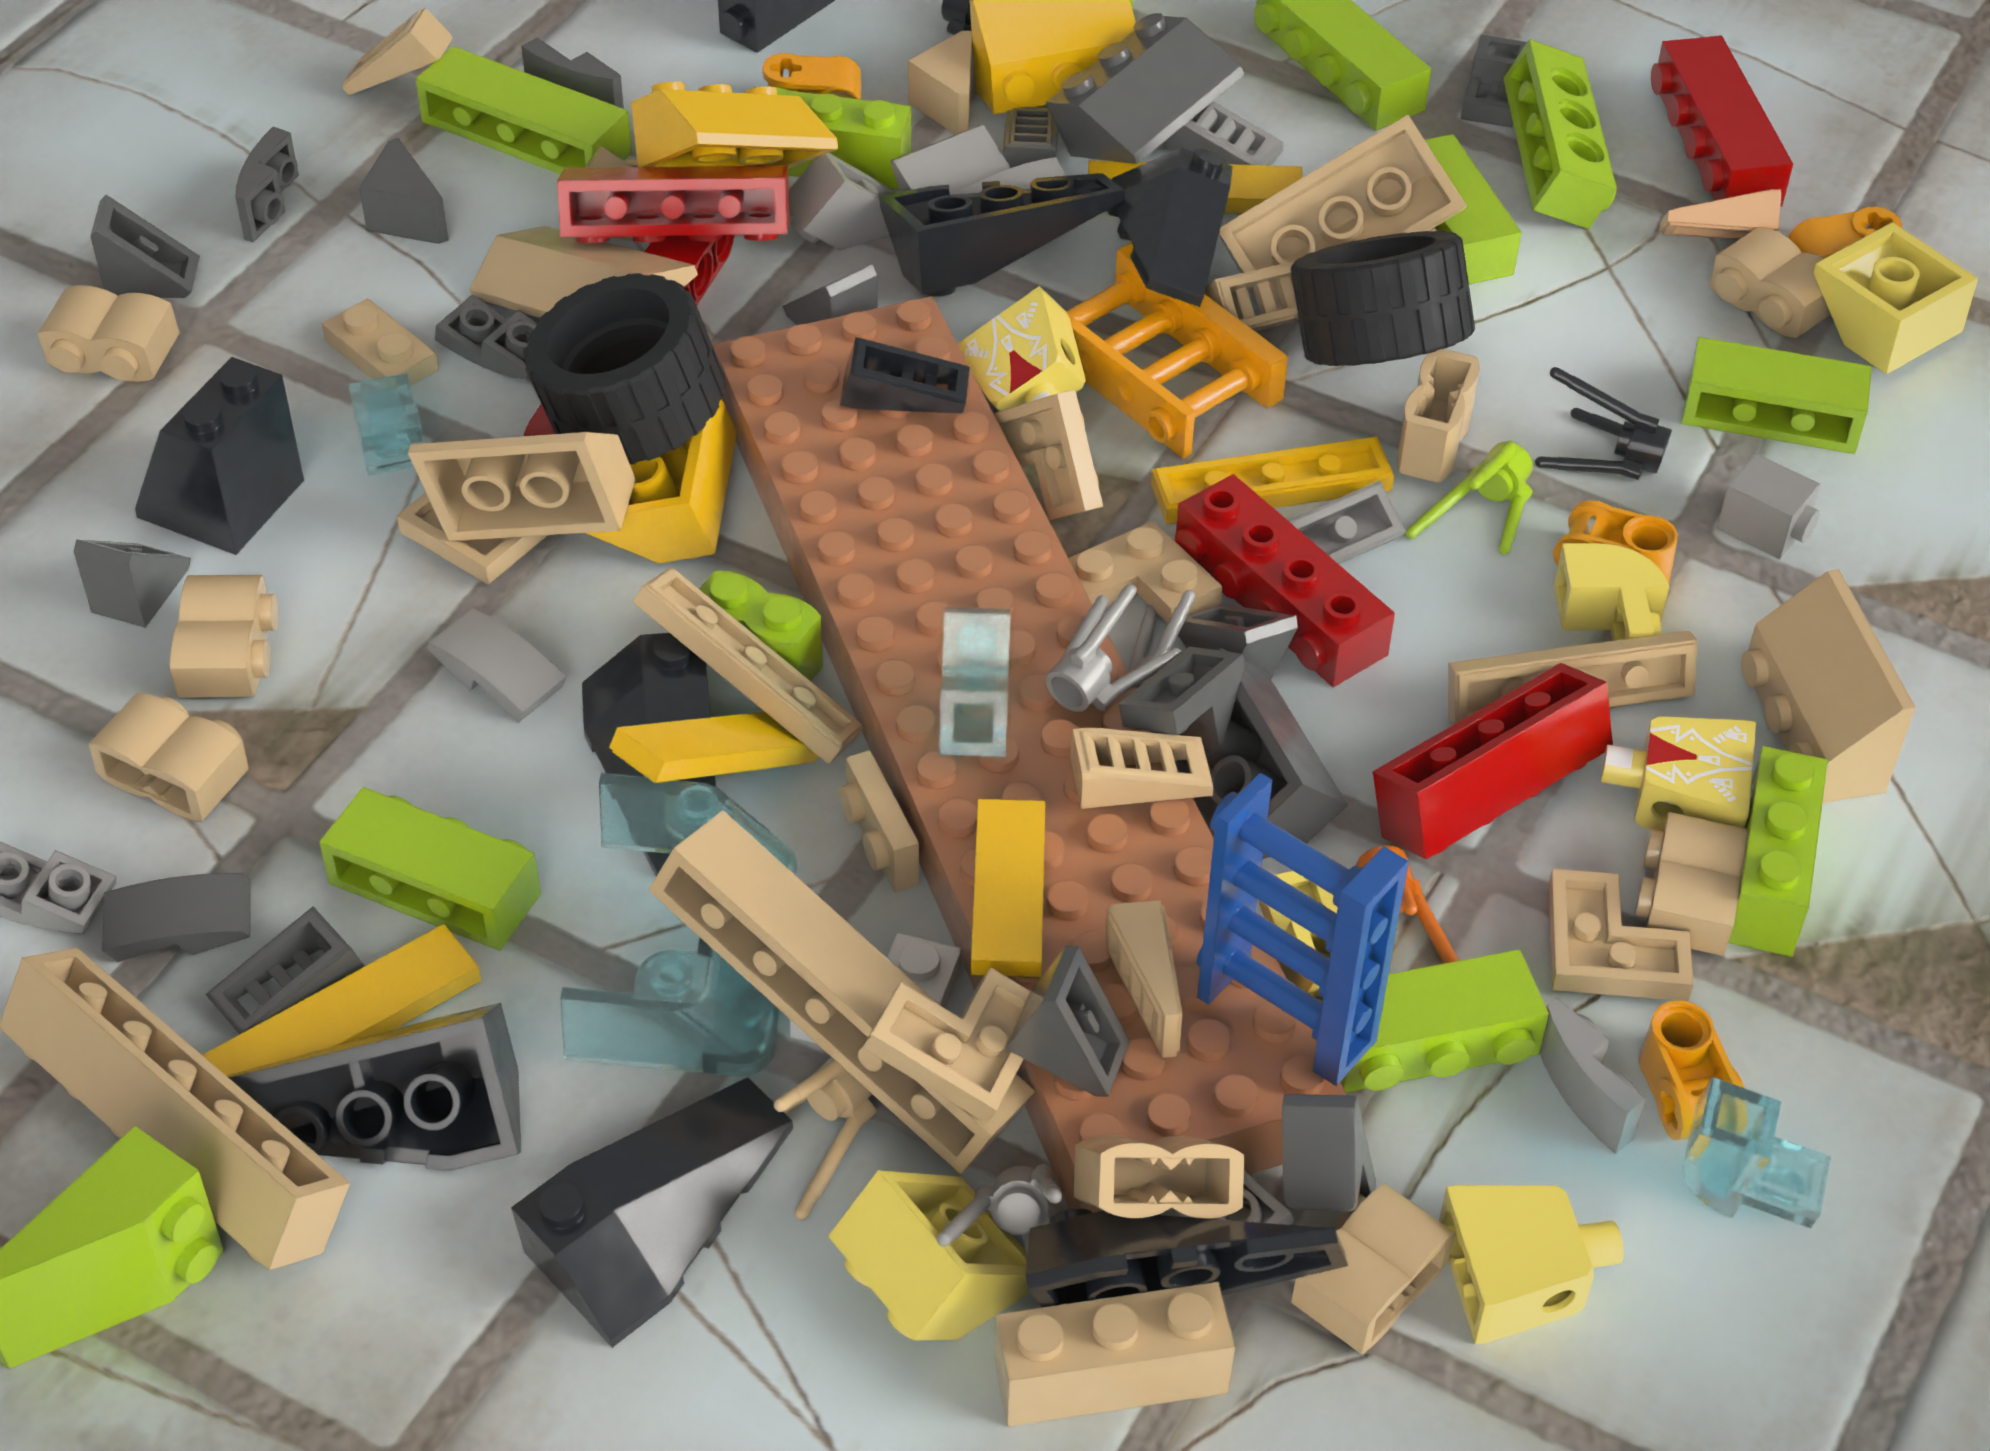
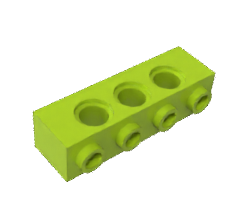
(1559, 135)

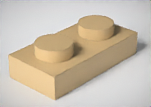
(379, 343)
(886, 834)

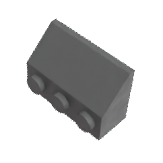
(1141, 90)
(1270, 742)

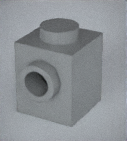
(1769, 506)

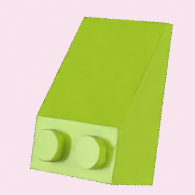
(106, 1249)

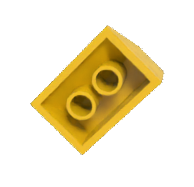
(1034, 45)
(726, 127)
(679, 497)

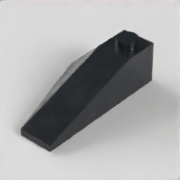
(1174, 219)
(966, 237)
(644, 684)
(409, 1095)
(640, 1211)
(1109, 1256)

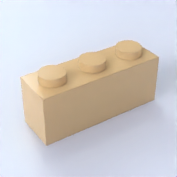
(1113, 1353)

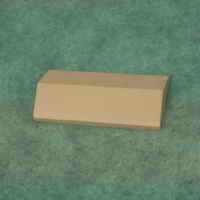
(1367, 192)
(538, 268)

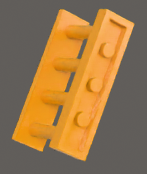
(1207, 336)

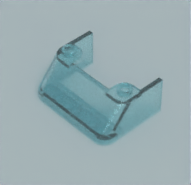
(685, 1005)

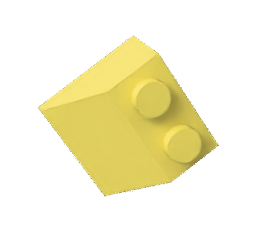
(1894, 296)
(929, 1287)

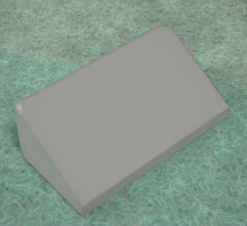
(951, 162)
(1352, 523)

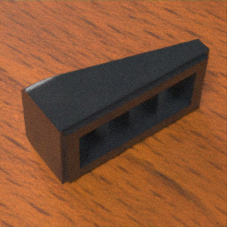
(902, 380)

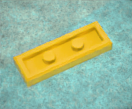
(1008, 888)

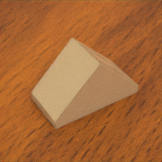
(943, 81)

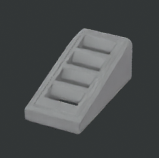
(1227, 136)

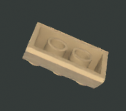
(526, 484)
(1830, 687)

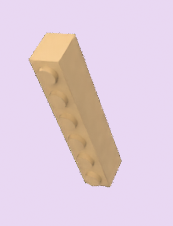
(813, 972)
(142, 1074)

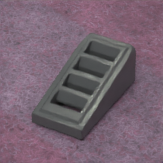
(1029, 135)
(289, 947)

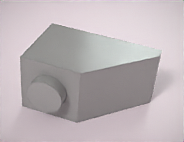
(837, 204)

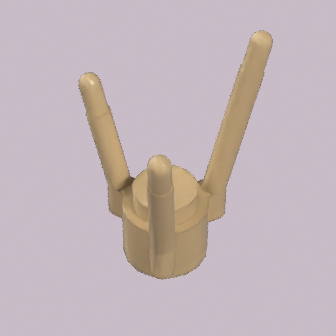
(832, 1095)

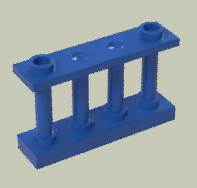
(1356, 936)

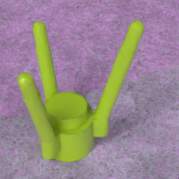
(1497, 478)

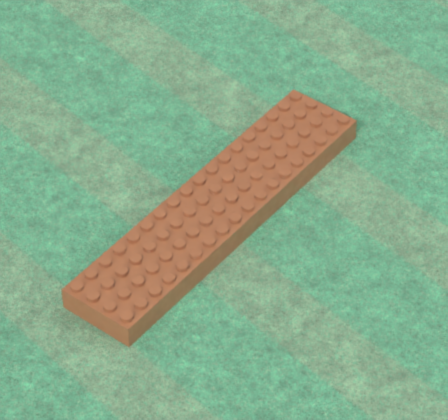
(934, 513)

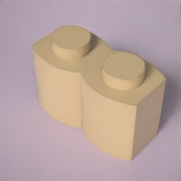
(1773, 280)
(108, 333)
(1437, 415)
(222, 636)
(169, 756)
(1693, 880)
(1149, 1178)
(1391, 1261)

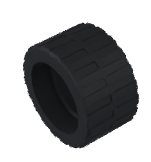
(1383, 298)
(626, 364)

